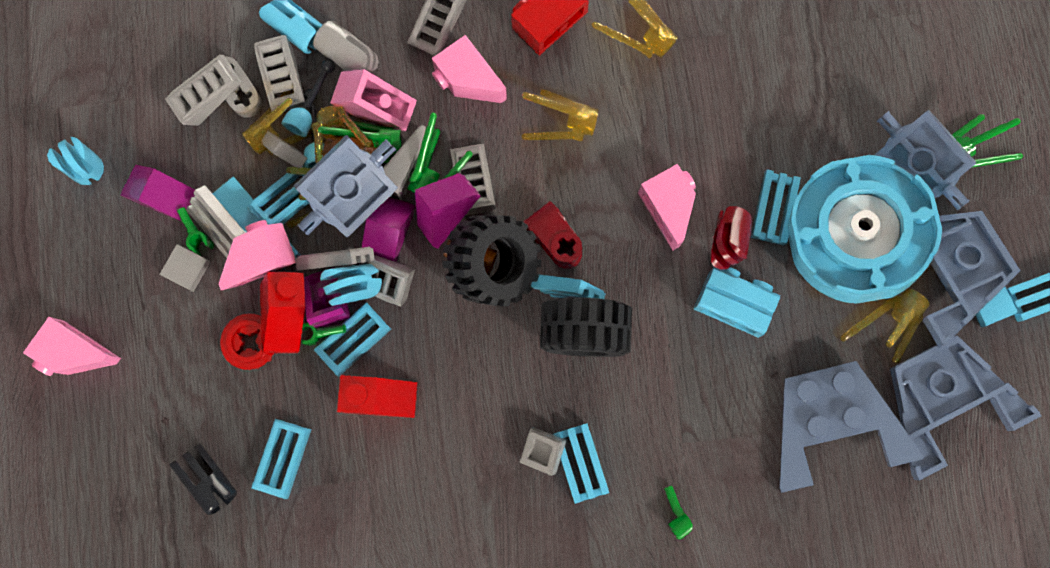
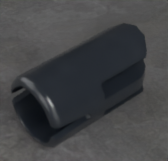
(204, 490)

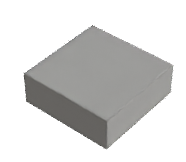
(283, 150)
(185, 268)
(543, 451)

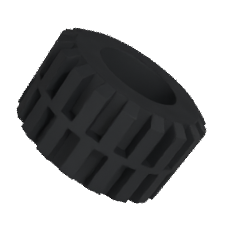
(516, 263)
(586, 327)

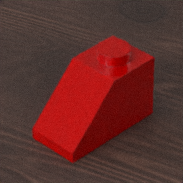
(546, 20)
(282, 311)
(377, 396)

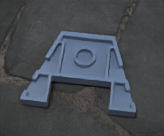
(971, 268)
(944, 385)
(831, 407)

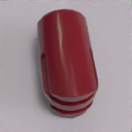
(731, 237)

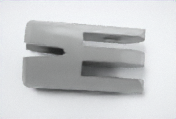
(344, 48)

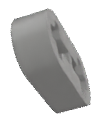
(249, 90)

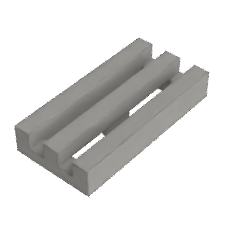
(214, 219)
(334, 258)

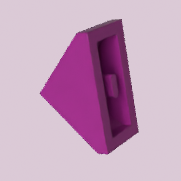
(157, 191)
(443, 206)
(388, 227)
(318, 310)

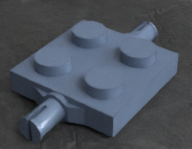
(930, 152)
(346, 186)

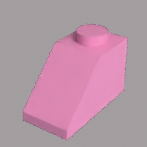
(467, 73)
(373, 99)
(670, 202)
(255, 253)
(66, 350)

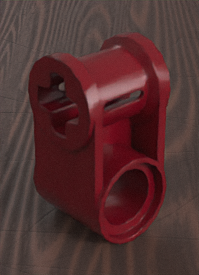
(552, 232)

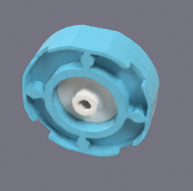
(863, 229)

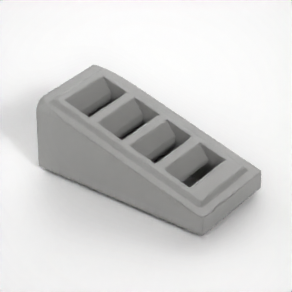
(448, 25)
(274, 53)
(185, 101)
(403, 162)
(486, 203)
(404, 274)

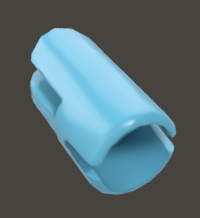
(292, 22)
(77, 161)
(353, 283)

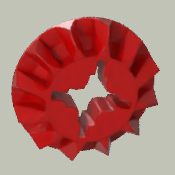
(233, 343)

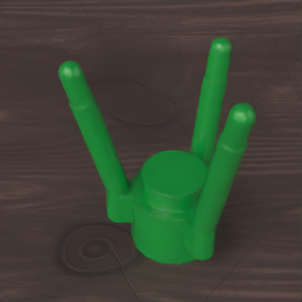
(375, 133)
(969, 144)
(422, 174)

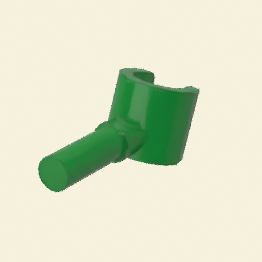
(194, 236)
(322, 332)
(682, 524)

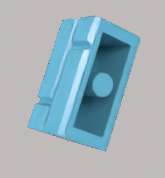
(737, 301)

